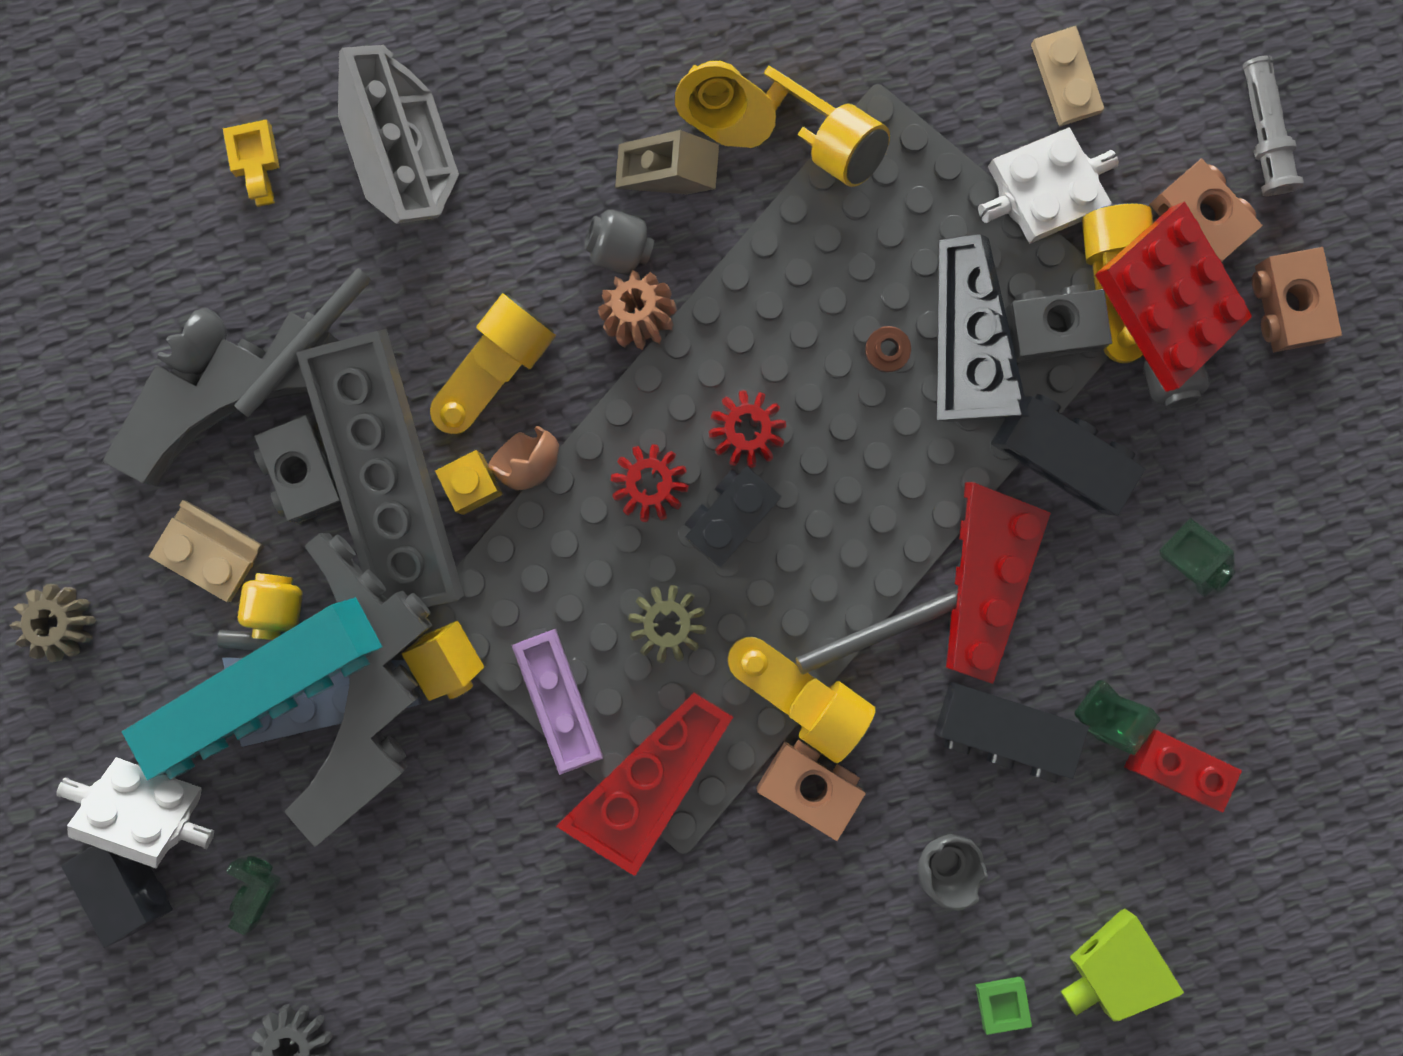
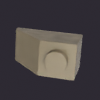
(668, 164)

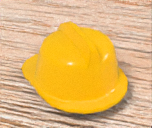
(725, 105)

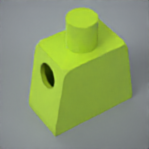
(1120, 971)

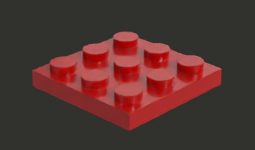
(1174, 296)

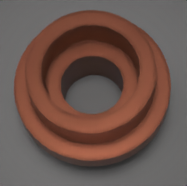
(878, 359)

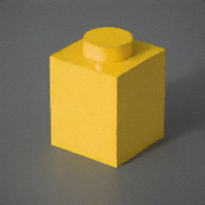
(469, 482)
(443, 662)

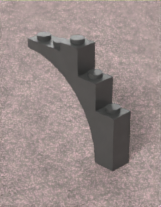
(177, 409)
(361, 757)

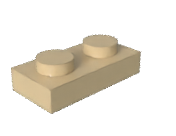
(1067, 76)

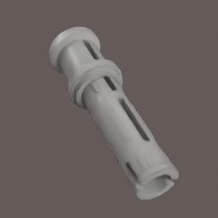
(1274, 146)

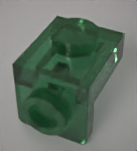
(1116, 719)

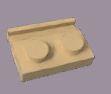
(206, 551)

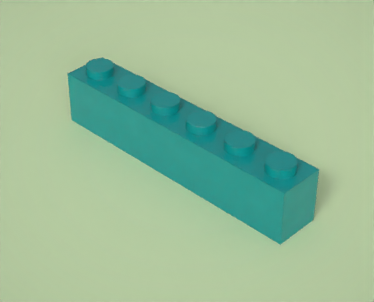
(252, 688)

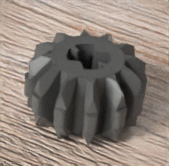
(296, 1027)

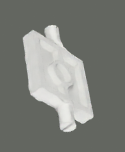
(1048, 185)
(134, 814)

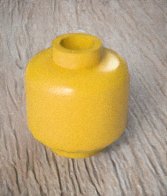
(269, 605)

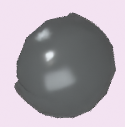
(196, 344)
(960, 887)

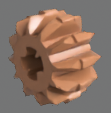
(631, 296)

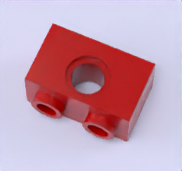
(1185, 770)

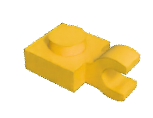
(253, 153)

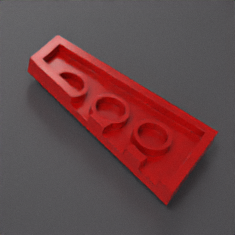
(996, 562)
(642, 793)

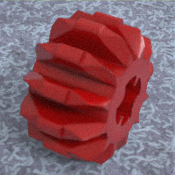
(757, 417)
(664, 488)

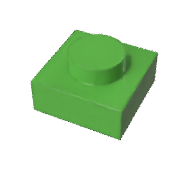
(1003, 1005)

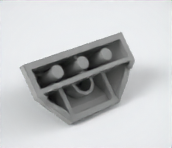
(394, 135)

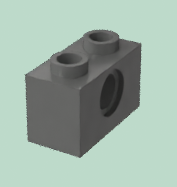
(1084, 316)
(279, 451)

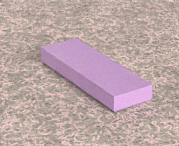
(557, 701)

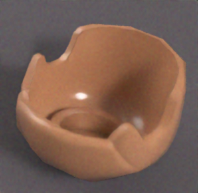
(525, 460)

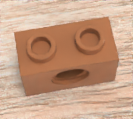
(1207, 185)
(1307, 278)
(828, 811)

